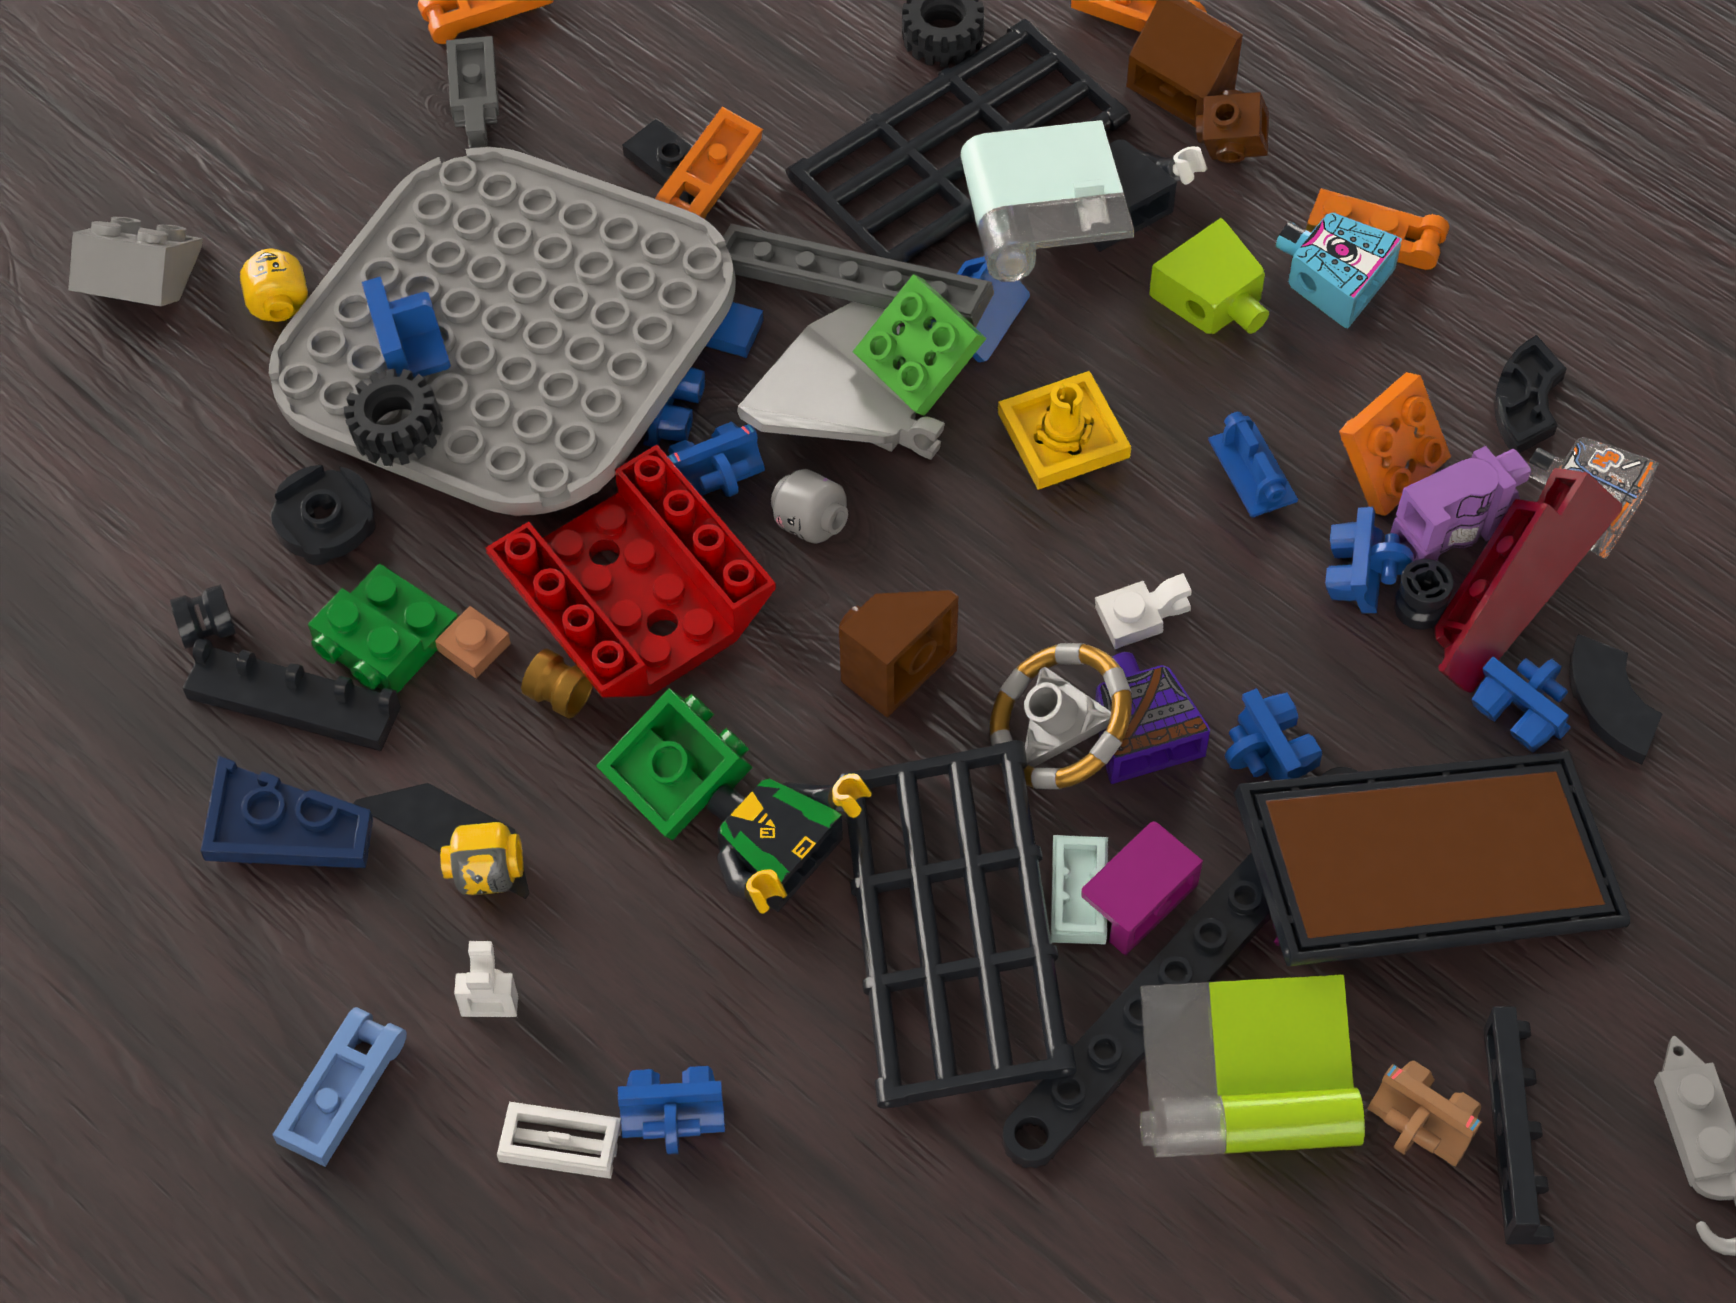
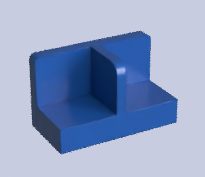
(406, 331)

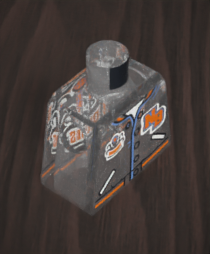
(1617, 470)

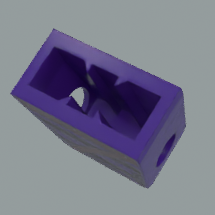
(1162, 726)

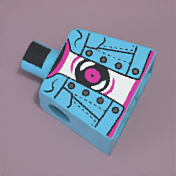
(1339, 264)

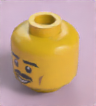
(273, 285)

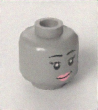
(809, 506)

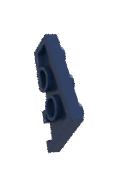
(275, 823)

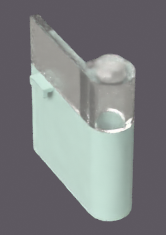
(1043, 193)

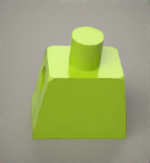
(1211, 281)

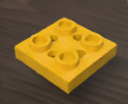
(1058, 419)

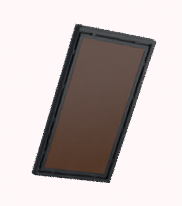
(1429, 857)

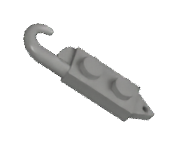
(1701, 1130)

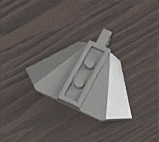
(832, 394)

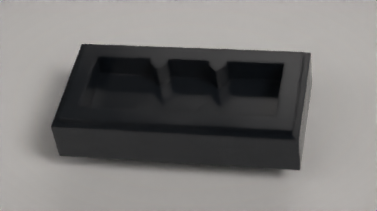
(658, 153)

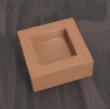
(472, 642)

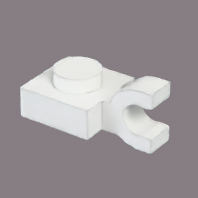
(1136, 614)
(484, 988)

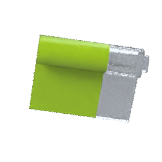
(1249, 1067)

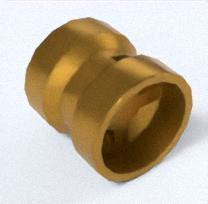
(557, 683)

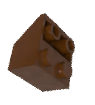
(1183, 58)

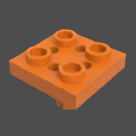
(1384, 440)

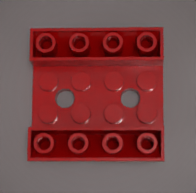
(671, 566)

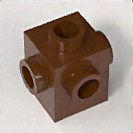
(1234, 126)

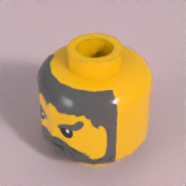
(482, 858)

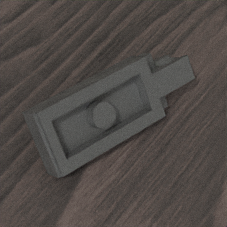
(473, 86)

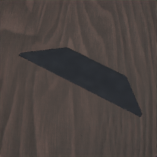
(430, 818)

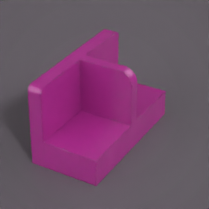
(1143, 885)

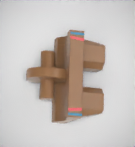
(1424, 1115)

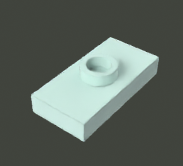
(1073, 865)

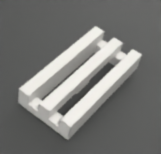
(558, 1160)

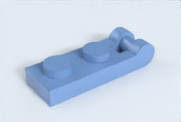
(338, 1086)

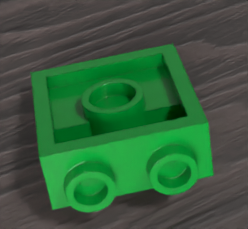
(380, 629)
(674, 762)

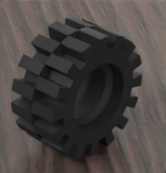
(387, 396)

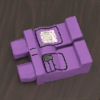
(1459, 503)

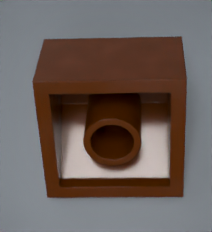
(896, 644)

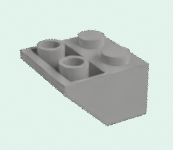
(132, 261)

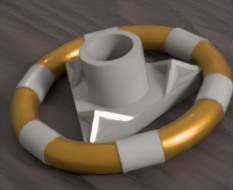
(1063, 714)

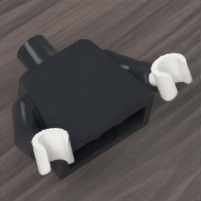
(1151, 181)

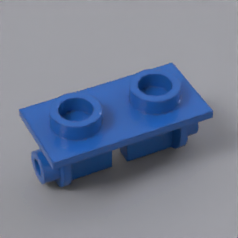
(1251, 466)

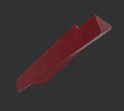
(1520, 571)

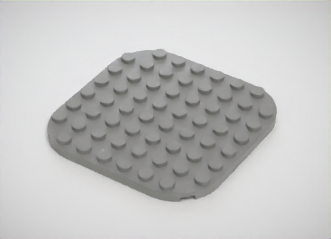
(558, 314)

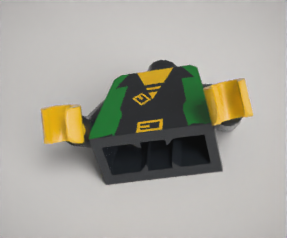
(780, 835)

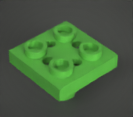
(926, 355)

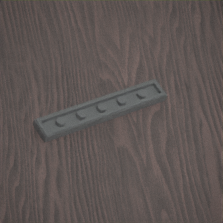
(845, 272)

